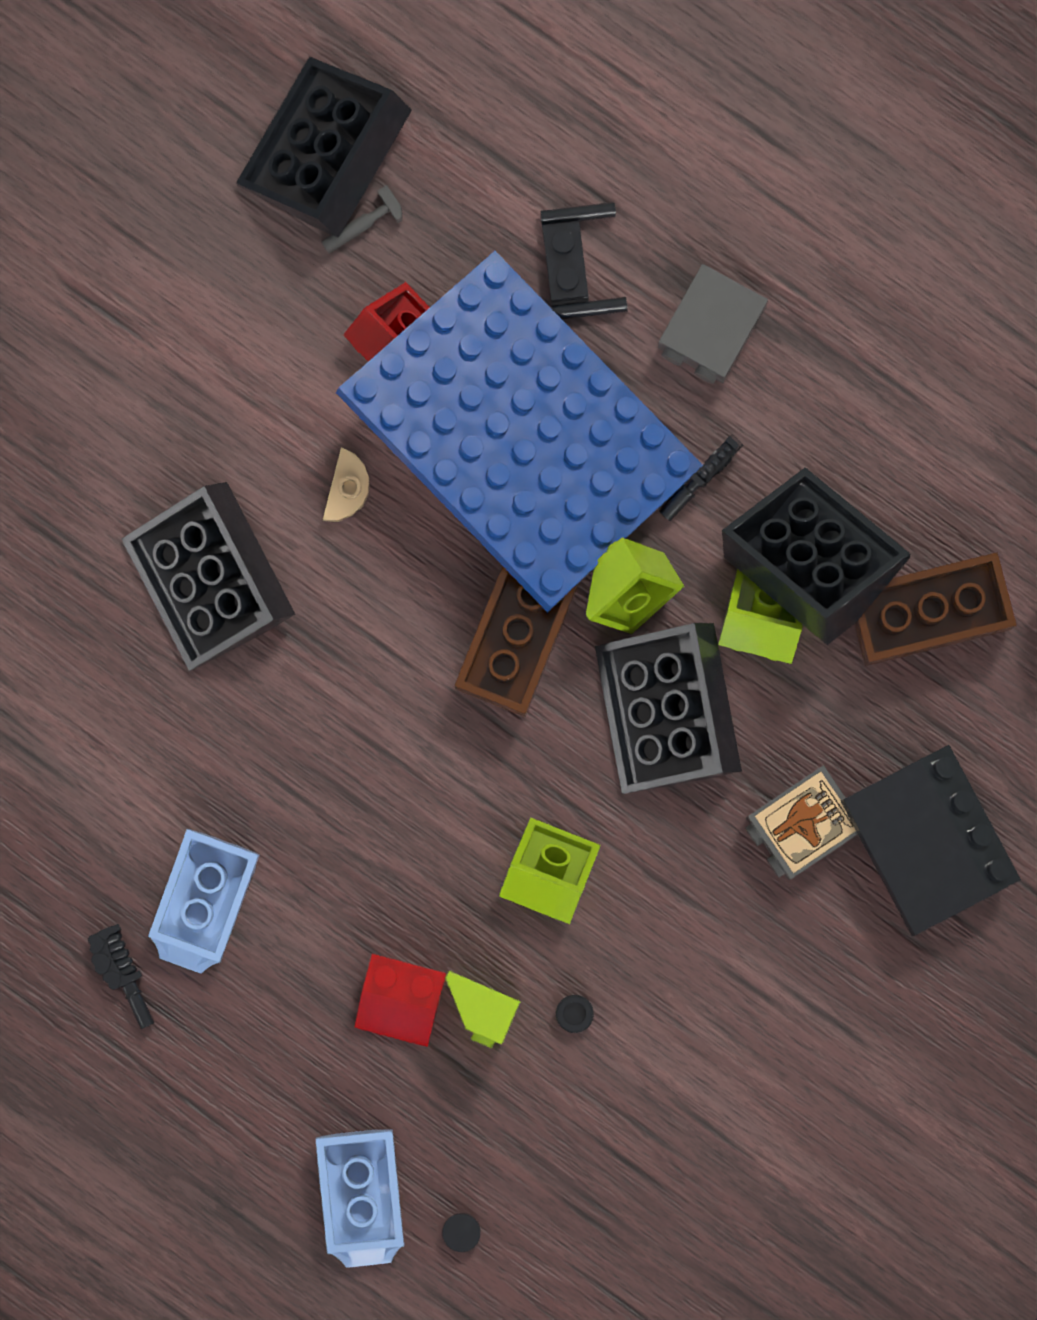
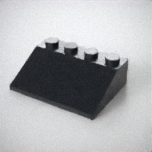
(324, 145)
(813, 554)
(208, 575)
(668, 707)
(930, 840)

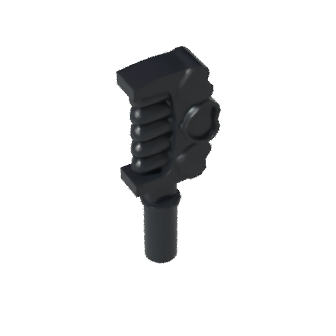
(713, 466)
(116, 966)

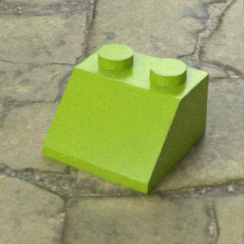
(630, 585)
(758, 623)
(549, 870)
(482, 1009)

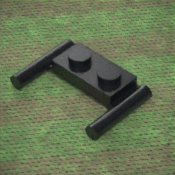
(567, 264)

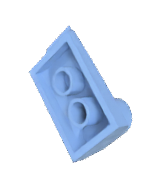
(202, 901)
(360, 1196)

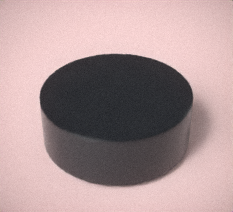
(574, 1013)
(461, 1232)

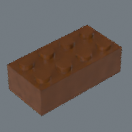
(936, 610)
(511, 646)

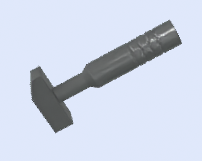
(365, 221)

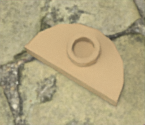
(348, 488)

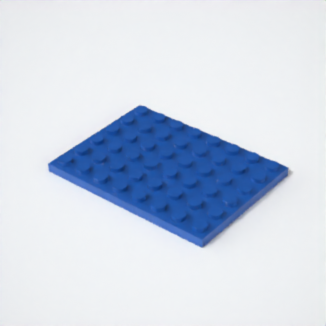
(519, 429)

